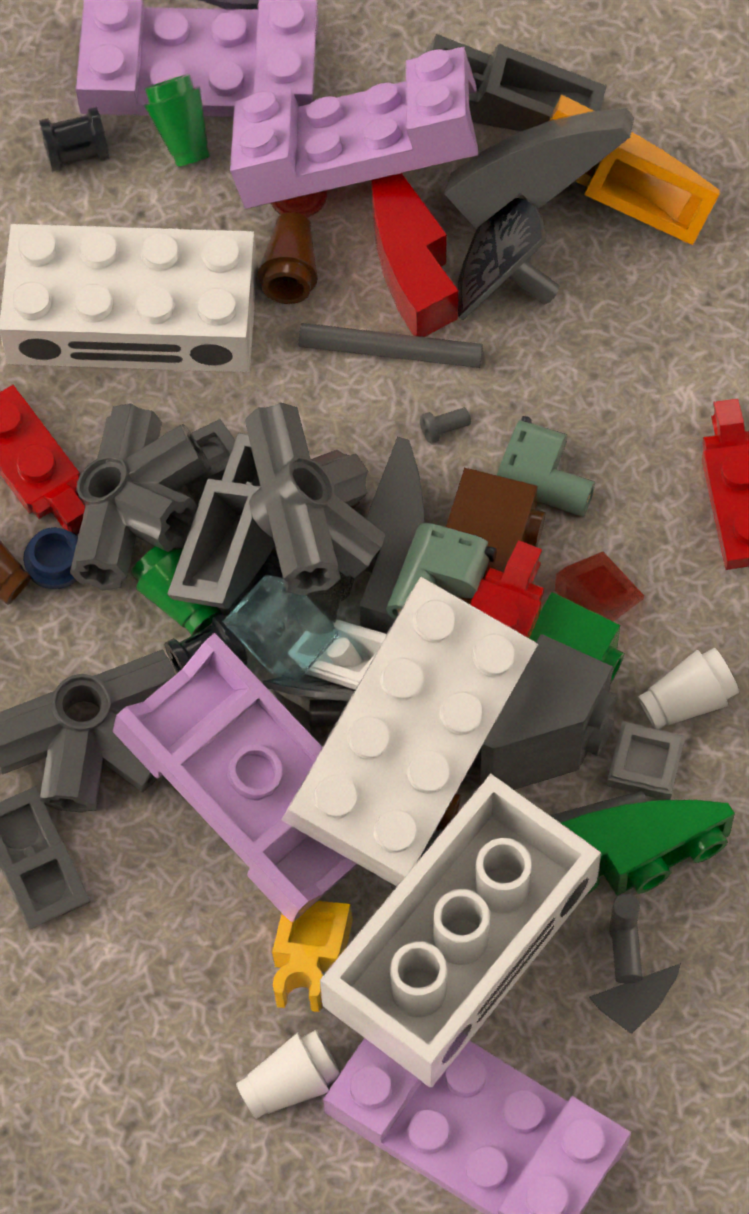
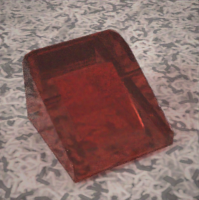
(598, 586)

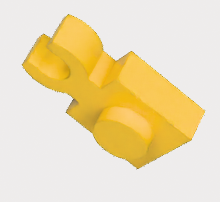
(308, 949)

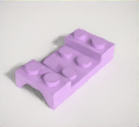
(221, 49)
(355, 137)
(239, 767)
(480, 1131)

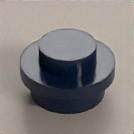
(50, 558)

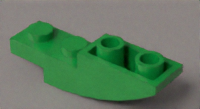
(650, 837)

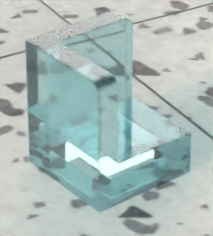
(281, 628)

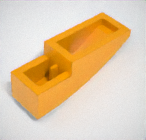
(647, 183)

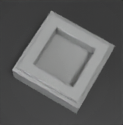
(646, 761)

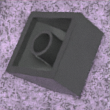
(550, 717)

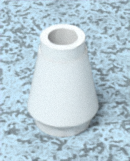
(689, 690)
(290, 1075)

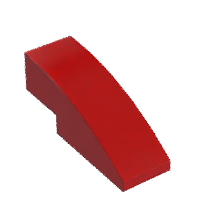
(412, 256)

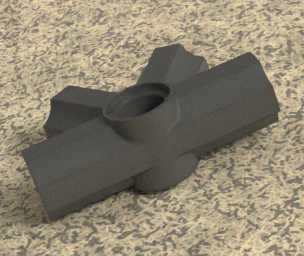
(134, 494)
(308, 503)
(80, 749)

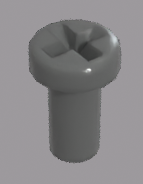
(437, 425)

